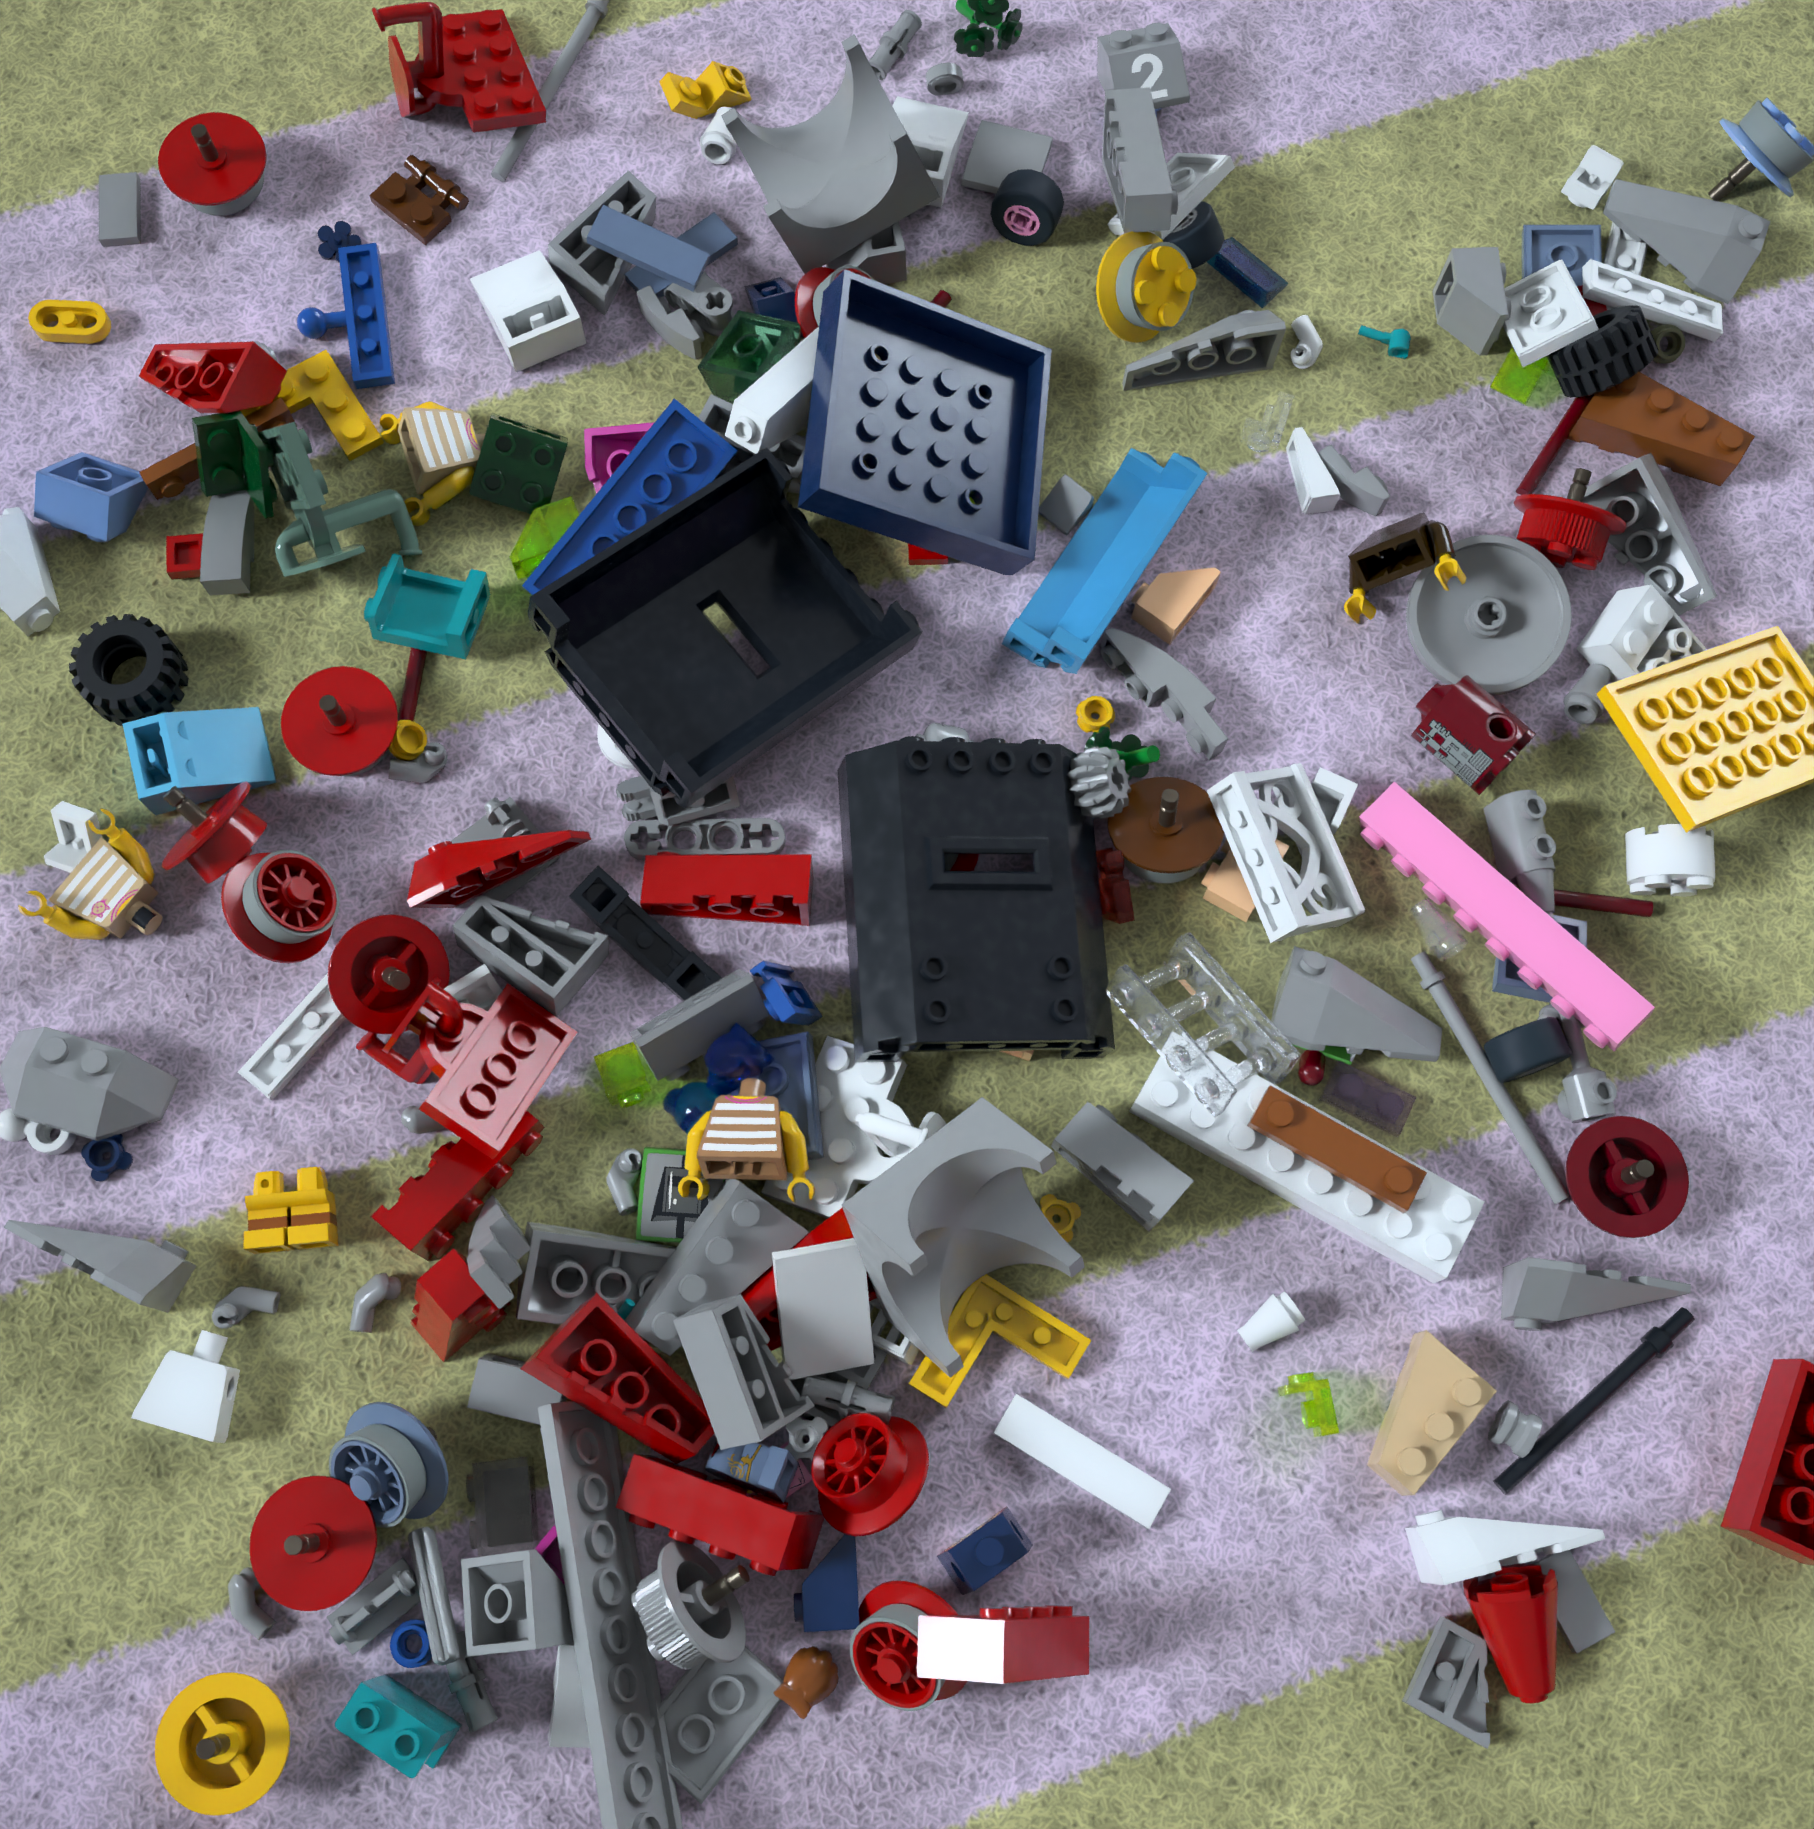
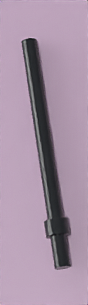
(1654, 1344)

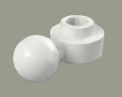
(38, 1135)

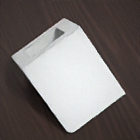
(1333, 795)

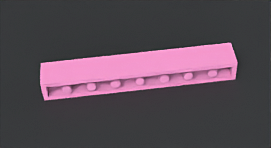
(1505, 917)

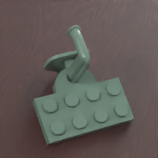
(303, 493)

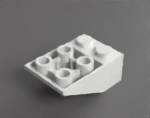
(935, 136)
(529, 310)
(1638, 634)

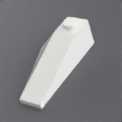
(1467, 1548)

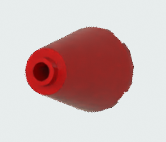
(1519, 1626)

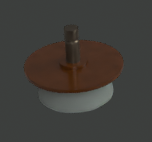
(1166, 829)

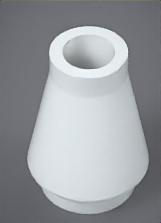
(717, 142)
(1271, 1322)

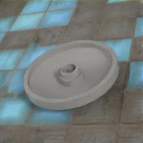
(1499, 624)

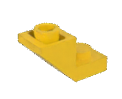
(713, 89)

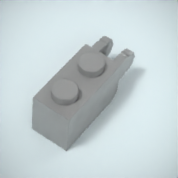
(651, 804)

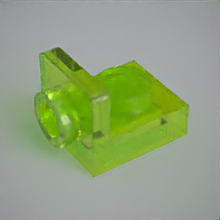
(1519, 381)
(623, 1075)
(1319, 1409)

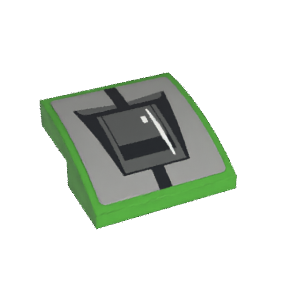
(661, 1208)

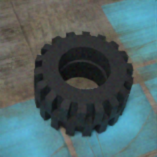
(1607, 355)
(112, 645)

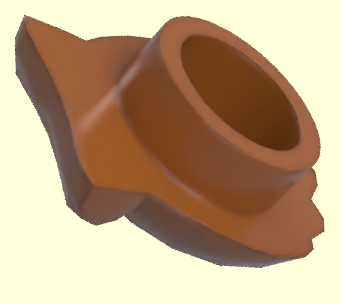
(808, 1680)

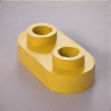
(72, 321)

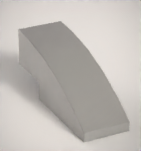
(228, 544)

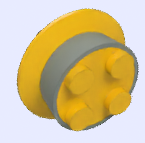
(1143, 286)

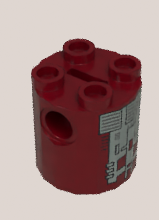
(1470, 732)

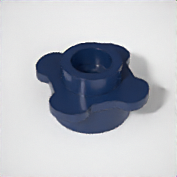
(94, 1157)

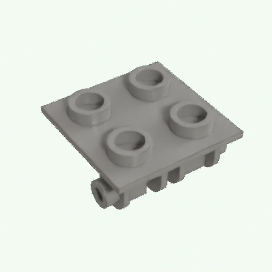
(503, 821)

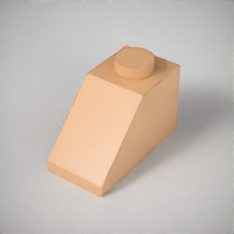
(1172, 600)

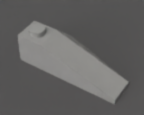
(1698, 236)
(1225, 348)
(1655, 533)
(575, 1264)
(128, 1266)
(1555, 1291)

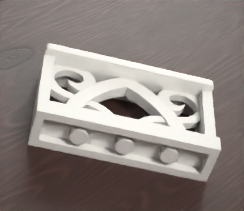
(1272, 883)

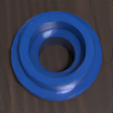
(399, 1648)

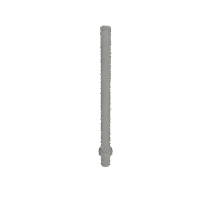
(594, 10)
(1434, 983)

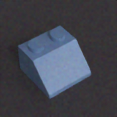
(88, 496)

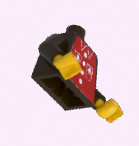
(1397, 553)

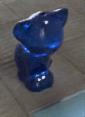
(728, 1062)

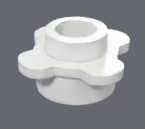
(798, 1430)

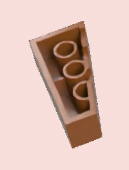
(1651, 418)

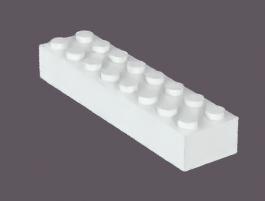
(1421, 1239)

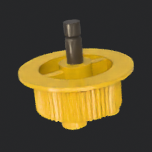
(222, 1743)

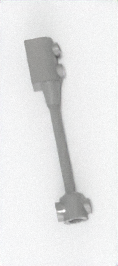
(1526, 859)

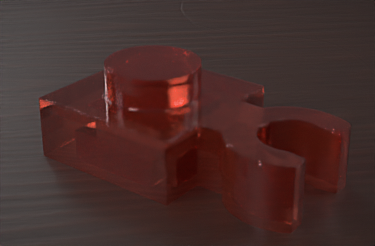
(1114, 888)

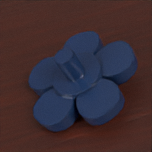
(335, 240)

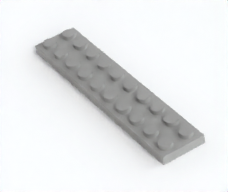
(608, 1636)

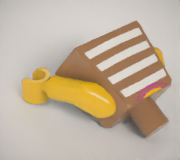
(745, 1140)

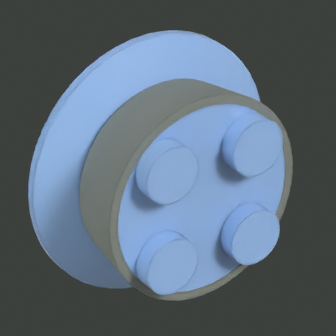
(1769, 144)

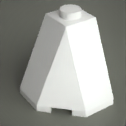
(24, 575)

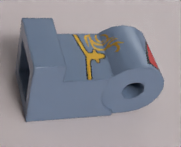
(755, 1468)

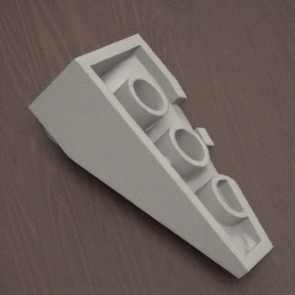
(1333, 1006)

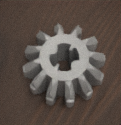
(1099, 782)

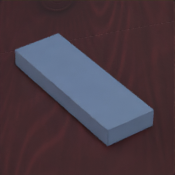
(708, 235)
(648, 248)

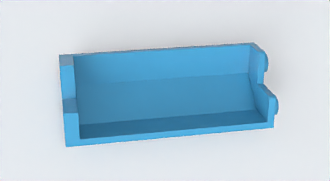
(1104, 560)

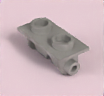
(375, 1607)

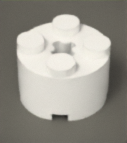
(1670, 860)

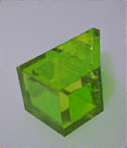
(541, 534)

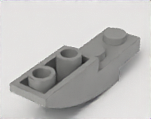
(1156, 676)

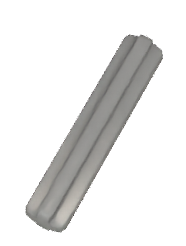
(434, 1596)

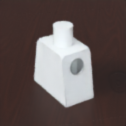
(192, 1392)

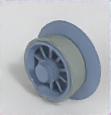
(391, 1463)

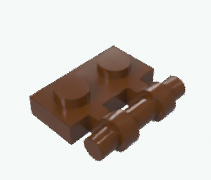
(411, 207)

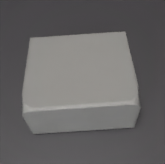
(1066, 504)

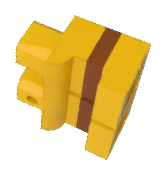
(292, 1218)

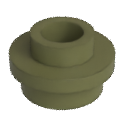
(1675, 340)

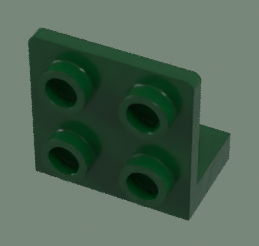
(234, 459)
(518, 464)

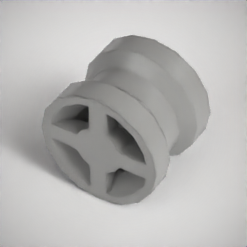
(1515, 1429)

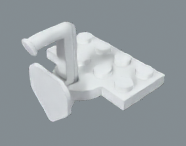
(855, 1128)

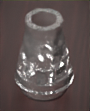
(1438, 930)

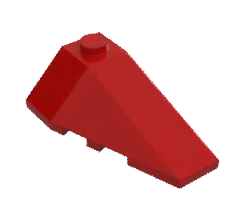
(215, 375)
(469, 869)

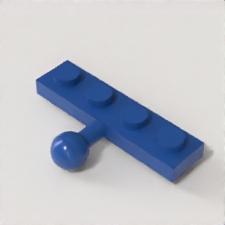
(363, 315)

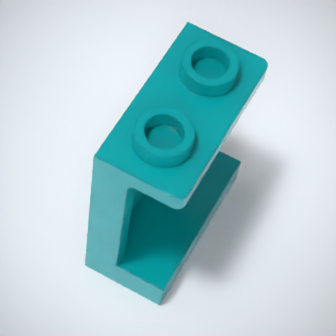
(427, 609)
(397, 1725)

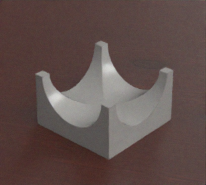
(837, 172)
(949, 1219)

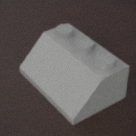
(693, 1025)

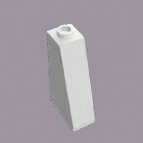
(777, 401)

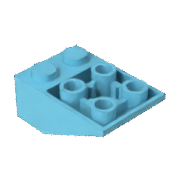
(198, 753)

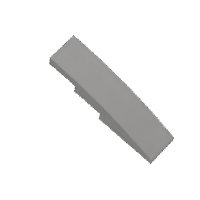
(494, 1252)

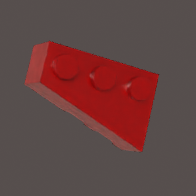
(452, 1306)

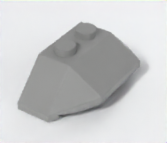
(82, 1084)

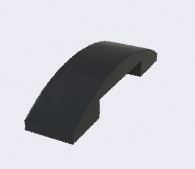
(642, 936)

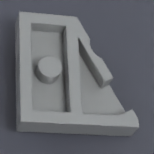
(1452, 1681)

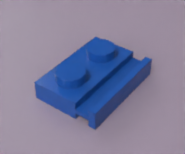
(785, 998)

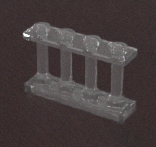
(1224, 1002)

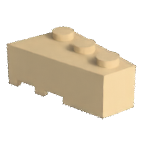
(1427, 1414)

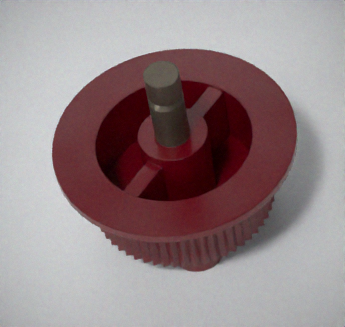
(1627, 1177)

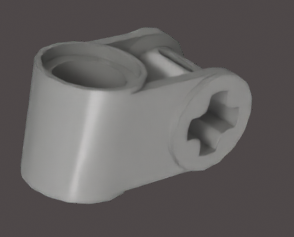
(708, 304)

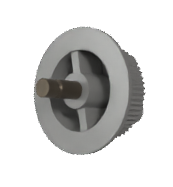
(691, 1608)

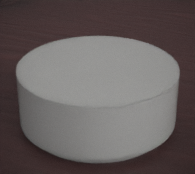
(944, 79)

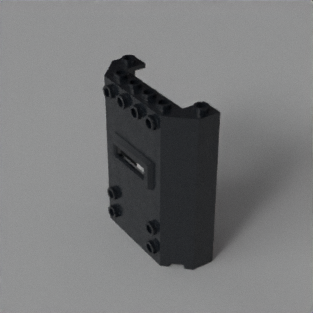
(661, 673)
(971, 953)

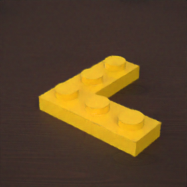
(321, 383)
(995, 1308)

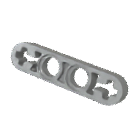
(705, 833)

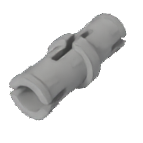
(894, 43)
(848, 1397)
(470, 1689)

